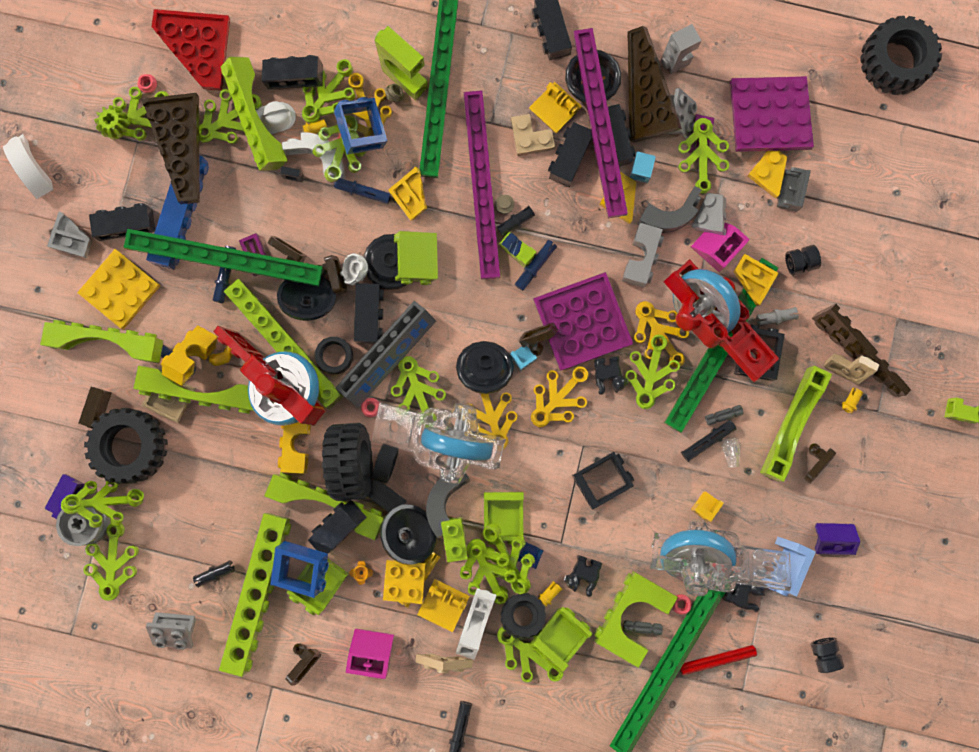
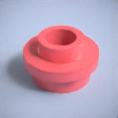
(143, 79)
(364, 407)
(687, 604)

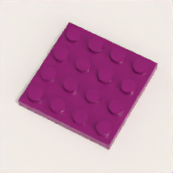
(771, 114)
(585, 319)

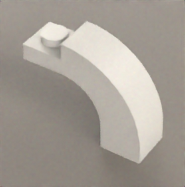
(306, 146)
(26, 167)
(475, 623)

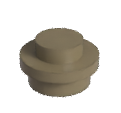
(394, 93)
(504, 204)

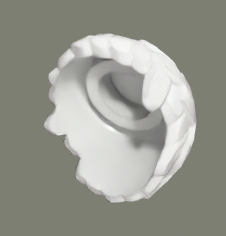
(354, 269)

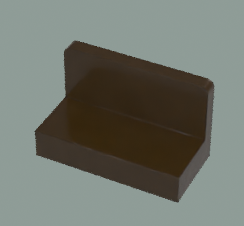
(94, 406)

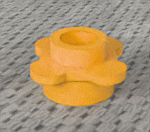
(361, 566)

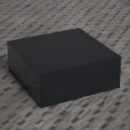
(291, 174)

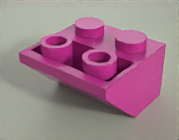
(720, 249)
(370, 653)

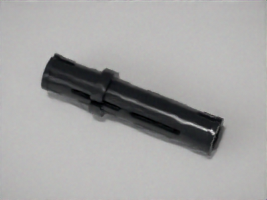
(727, 427)
(457, 740)

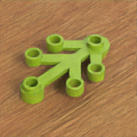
(327, 94)
(134, 115)
(224, 120)
(340, 149)
(703, 152)
(651, 375)
(416, 387)
(100, 503)
(110, 565)
(487, 569)
(522, 584)
(525, 652)

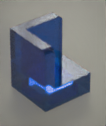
(531, 549)

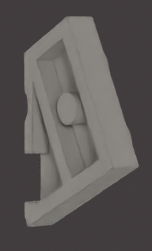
(711, 215)
(69, 237)

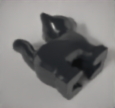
(609, 372)
(587, 573)
(740, 596)

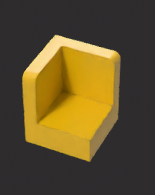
(707, 506)

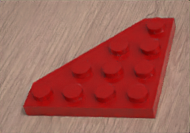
(197, 42)

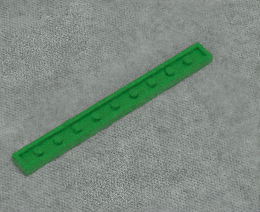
(438, 88)
(223, 257)
(704, 373)
(666, 671)

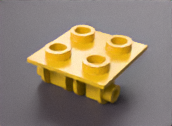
(555, 107)
(404, 582)
(443, 605)

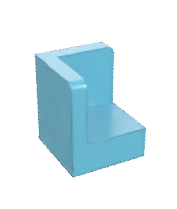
(642, 167)
(523, 357)

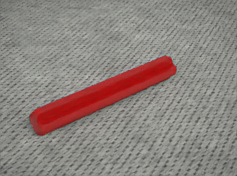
(718, 660)

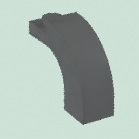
(672, 220)
(437, 503)

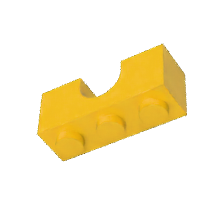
(196, 343)
(290, 459)

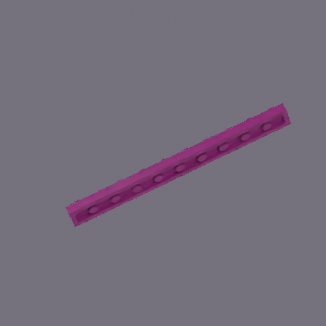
(600, 123)
(481, 185)

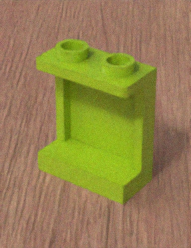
(416, 257)
(505, 511)
(454, 539)
(334, 578)
(560, 638)

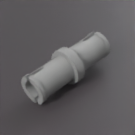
(777, 316)

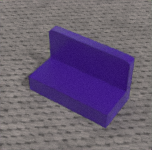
(66, 486)
(836, 539)

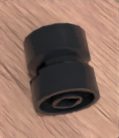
(807, 258)
(828, 658)

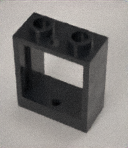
(769, 375)
(587, 493)

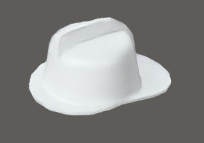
(277, 116)

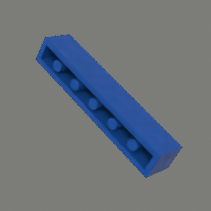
(175, 219)

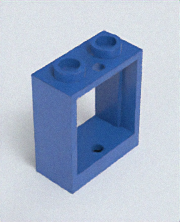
(365, 143)
(281, 565)

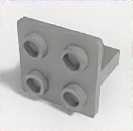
(685, 110)
(171, 630)

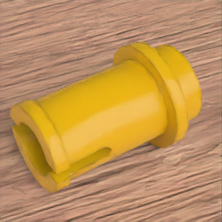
(314, 127)
(852, 400)
(550, 593)

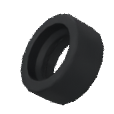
(319, 355)
(385, 463)

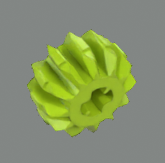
(112, 122)

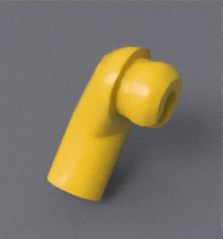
(221, 358)

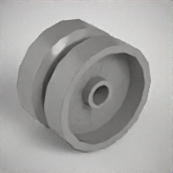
(76, 529)

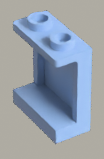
(800, 562)

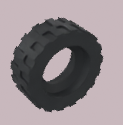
(536, 608)

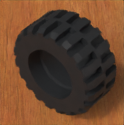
(919, 41)
(101, 439)
(347, 461)

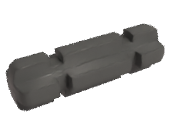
(724, 415)
(642, 627)

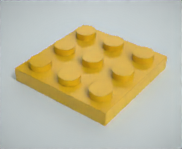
(119, 289)

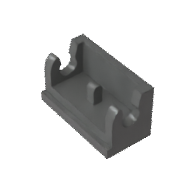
(793, 189)

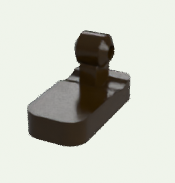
(285, 248)
(333, 268)
(537, 335)
(824, 459)
(308, 657)

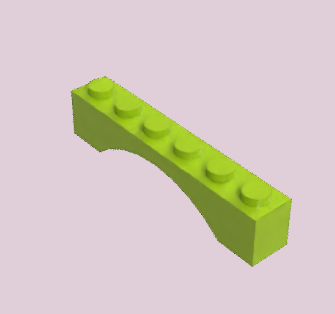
(265, 148)
(65, 337)
(151, 380)
(784, 446)
(286, 490)

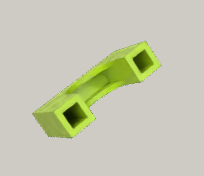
(401, 62)
(635, 590)

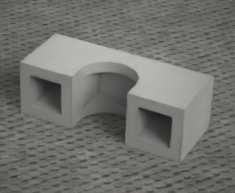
(679, 49)
(647, 239)

